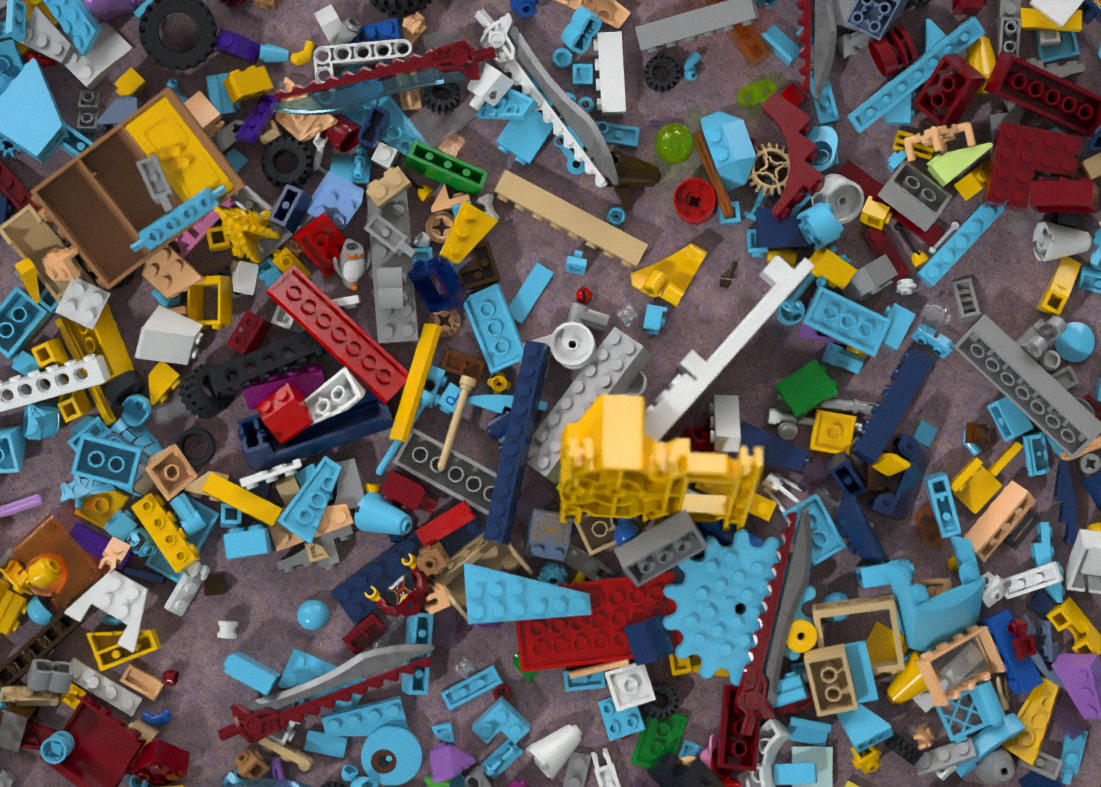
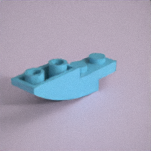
(1042, 554)

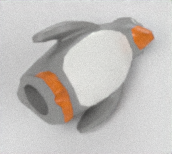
(352, 263)

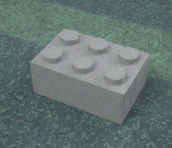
(915, 195)

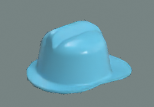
(827, 143)

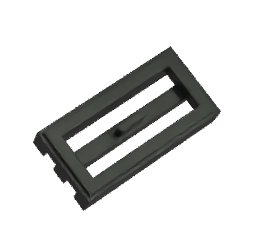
(1035, 520)

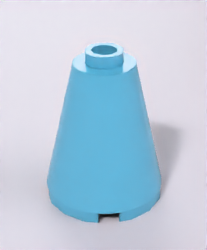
(381, 516)

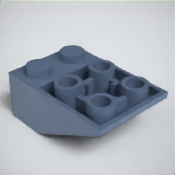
(875, 16)

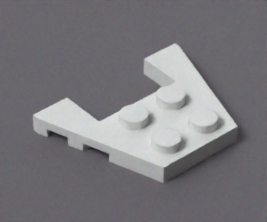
(119, 598)

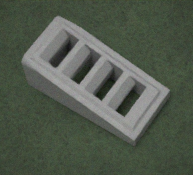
(975, 306)

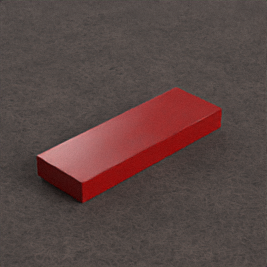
(445, 523)

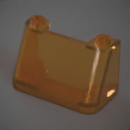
(76, 568)

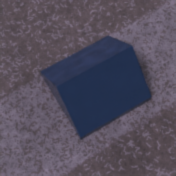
(649, 640)

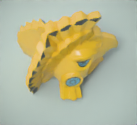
(245, 230)

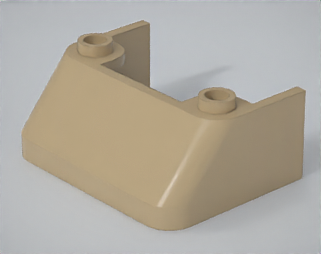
(478, 553)

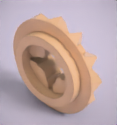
(433, 221)
(454, 321)

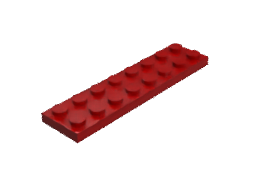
(338, 334)

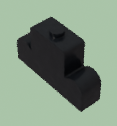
(669, 772)

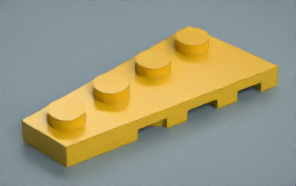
(1035, 717)

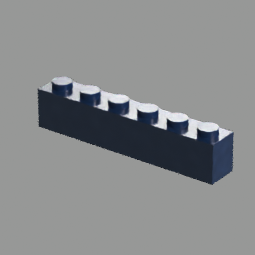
(892, 406)

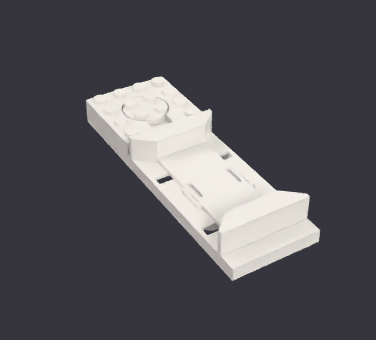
(699, 372)

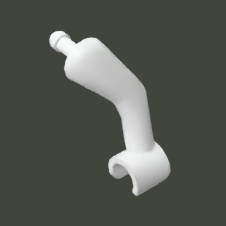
(319, 143)

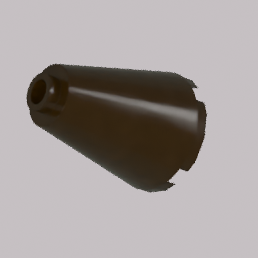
(633, 171)

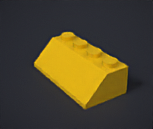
(104, 340)

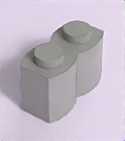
(391, 288)
(50, 676)

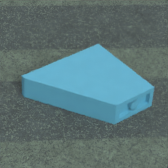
(31, 114)

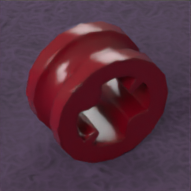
(508, 691)

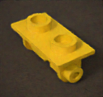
(285, 259)
(18, 577)

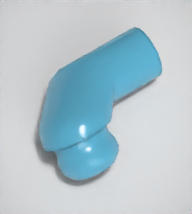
(175, 86)

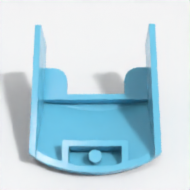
(938, 618)

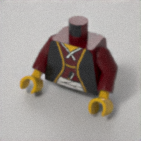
(405, 594)

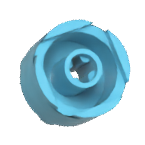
(819, 225)

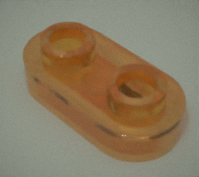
(927, 527)

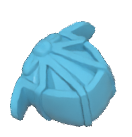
(41, 420)

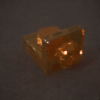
(452, 145)

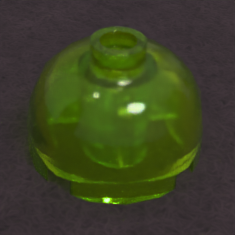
(674, 143)

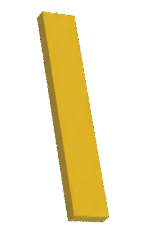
(415, 382)

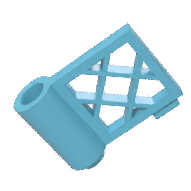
(987, 707)

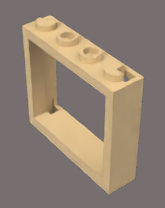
(858, 606)

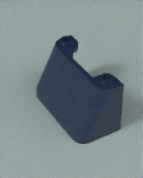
(898, 505)

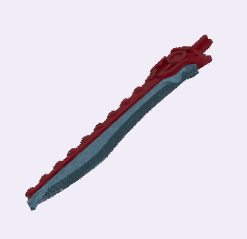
(445, 58)

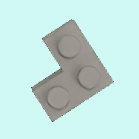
(870, 279)

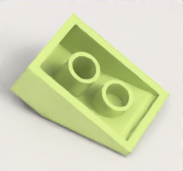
(946, 167)

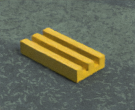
(917, 154)
(1004, 458)

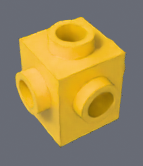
(866, 760)

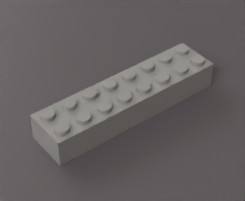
(394, 324)
(608, 373)
(1029, 386)

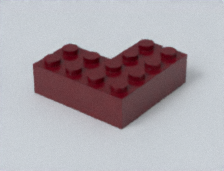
(1019, 154)

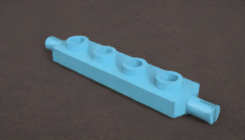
(178, 218)

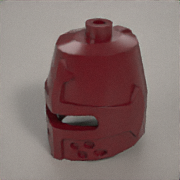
(338, 134)

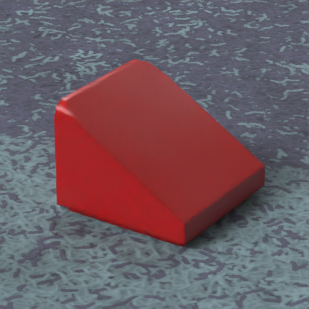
(793, 95)

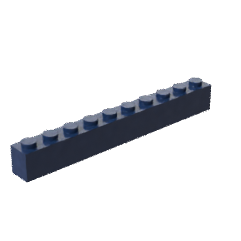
(517, 443)

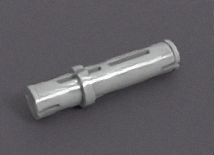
(853, 406)

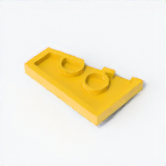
(466, 232)

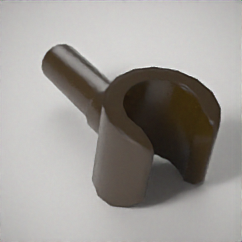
(725, 281)

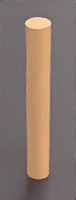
(598, 668)

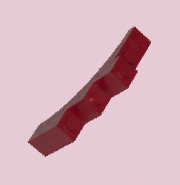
(802, 176)

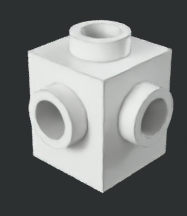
(993, 589)

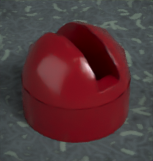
(170, 677)

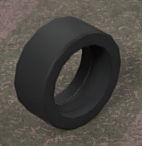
(124, 386)
(205, 434)

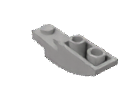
(1008, 27)

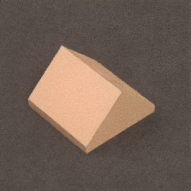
(170, 471)

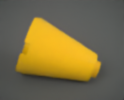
(982, 58)
(907, 682)

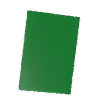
(658, 738)

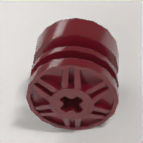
(896, 50)

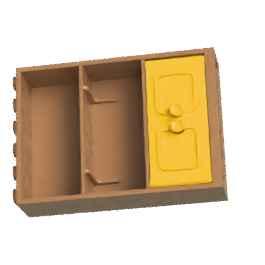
(103, 197)

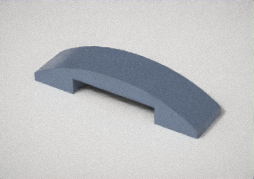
(1049, 673)

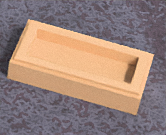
(142, 682)

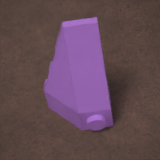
(449, 761)

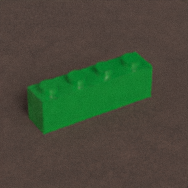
(445, 168)

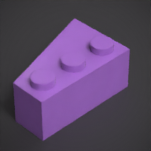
(1082, 681)

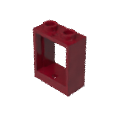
(253, 333)

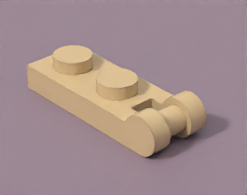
(288, 753)

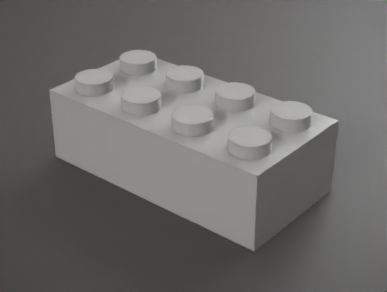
(661, 548)

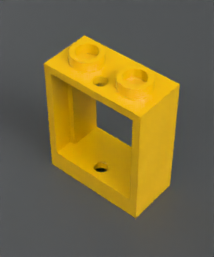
(195, 302)

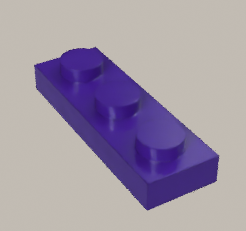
(257, 120)

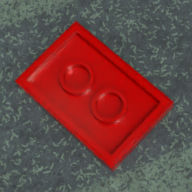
(321, 243)

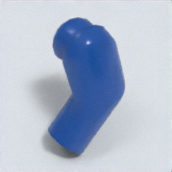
(157, 720)

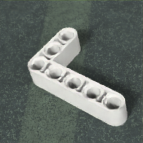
(353, 58)

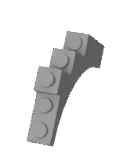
(1014, 113)
(350, 492)

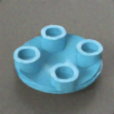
(1075, 342)

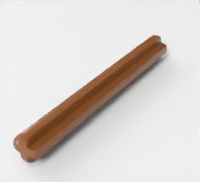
(713, 174)

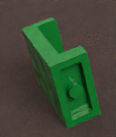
(806, 389)

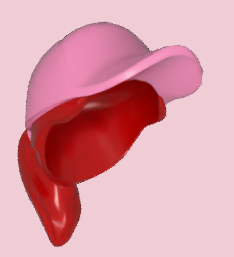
(709, 757)

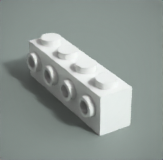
(610, 73)

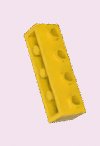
(166, 533)

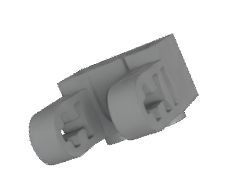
(1040, 335)

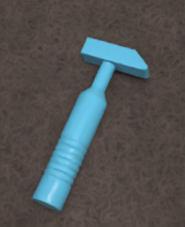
(757, 203)

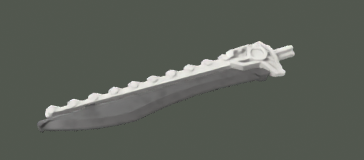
(498, 35)

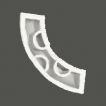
(771, 738)

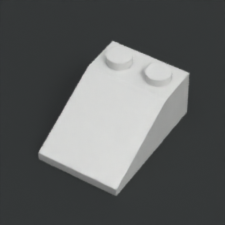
(102, 59)

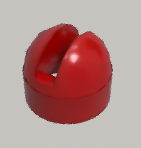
(579, 295)

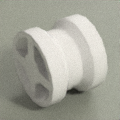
(227, 629)

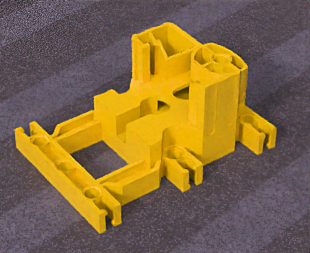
(625, 474)

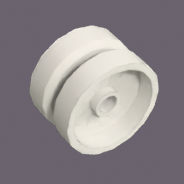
(843, 196)
(571, 333)

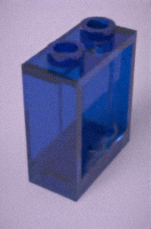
(436, 302)

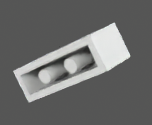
(725, 423)

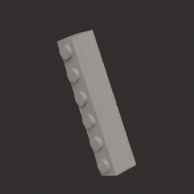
(695, 23)

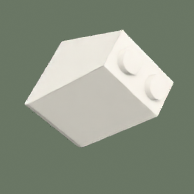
(169, 338)

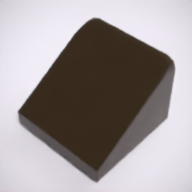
(624, 196)
(215, 585)

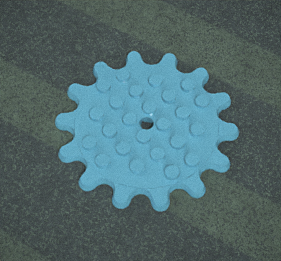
(709, 600)

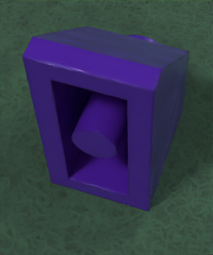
(237, 46)

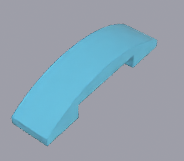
(990, 739)

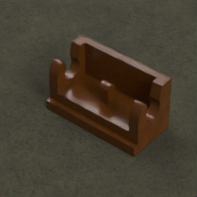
(463, 363)
(874, 479)

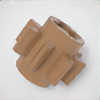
(295, 249)

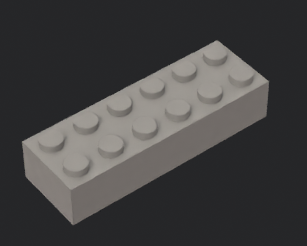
(460, 478)

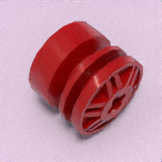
(699, 190)

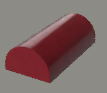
(735, 749)

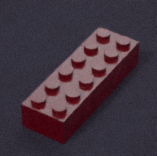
(1045, 94)

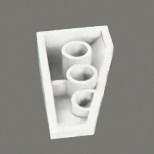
(335, 395)

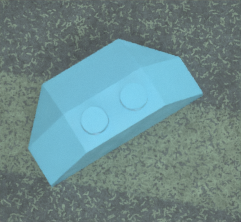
(729, 148)

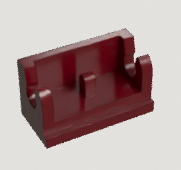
(364, 633)

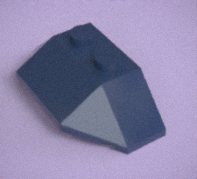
(858, 531)

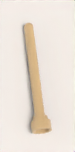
(466, 385)

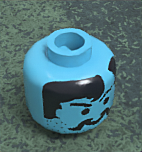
(141, 542)

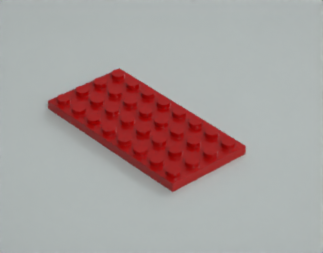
(597, 636)

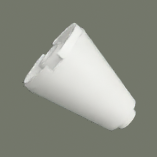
(1059, 241)
(555, 749)

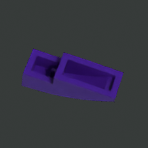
(94, 542)

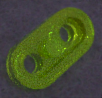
(755, 92)

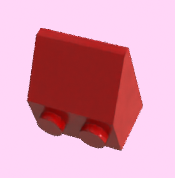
(285, 413)

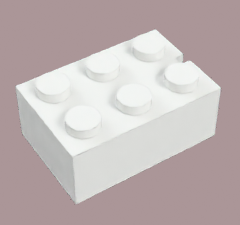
(1085, 560)

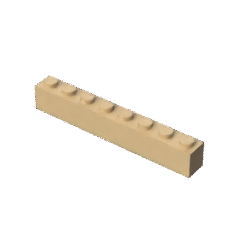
(571, 219)

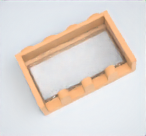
(959, 664)

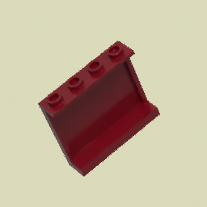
(102, 746)

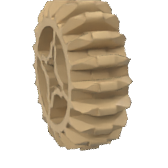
(768, 161)

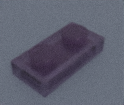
(1067, 720)

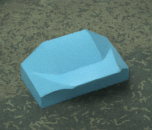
(88, 425)

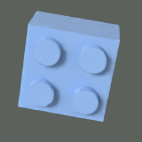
(336, 198)

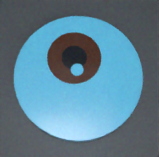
(391, 755)

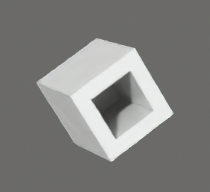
(385, 156)

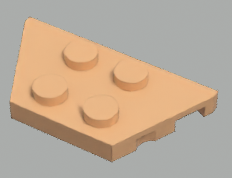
(303, 126)
(170, 272)

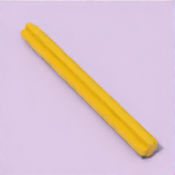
(77, 353)

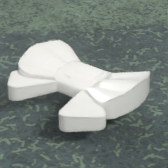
(486, 201)

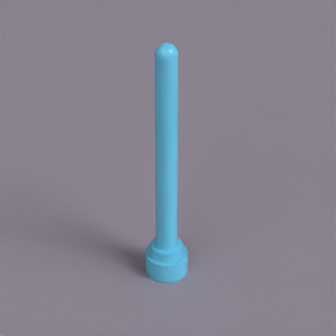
(426, 399)

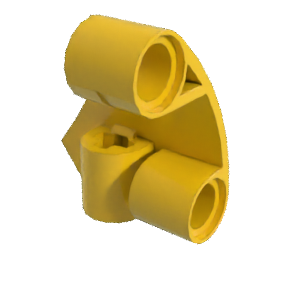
(671, 275)

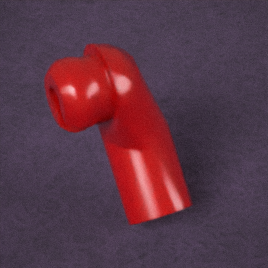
(43, 61)

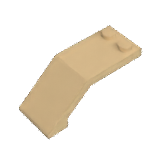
(33, 239)

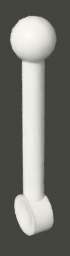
(954, 226)

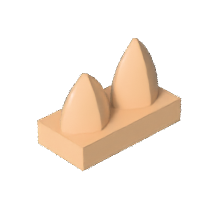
(410, 99)

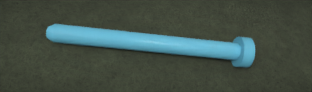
(789, 303)

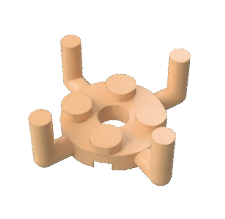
(937, 137)

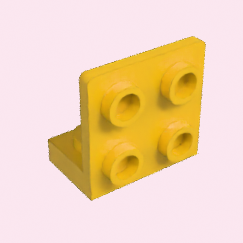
(974, 485)

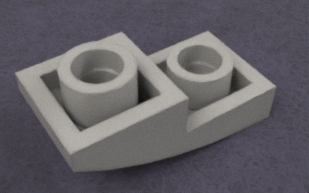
(88, 111)

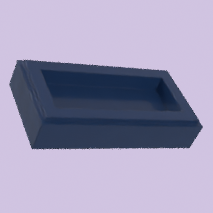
(144, 575)

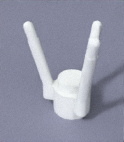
(774, 482)

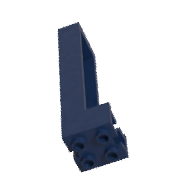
(359, 421)

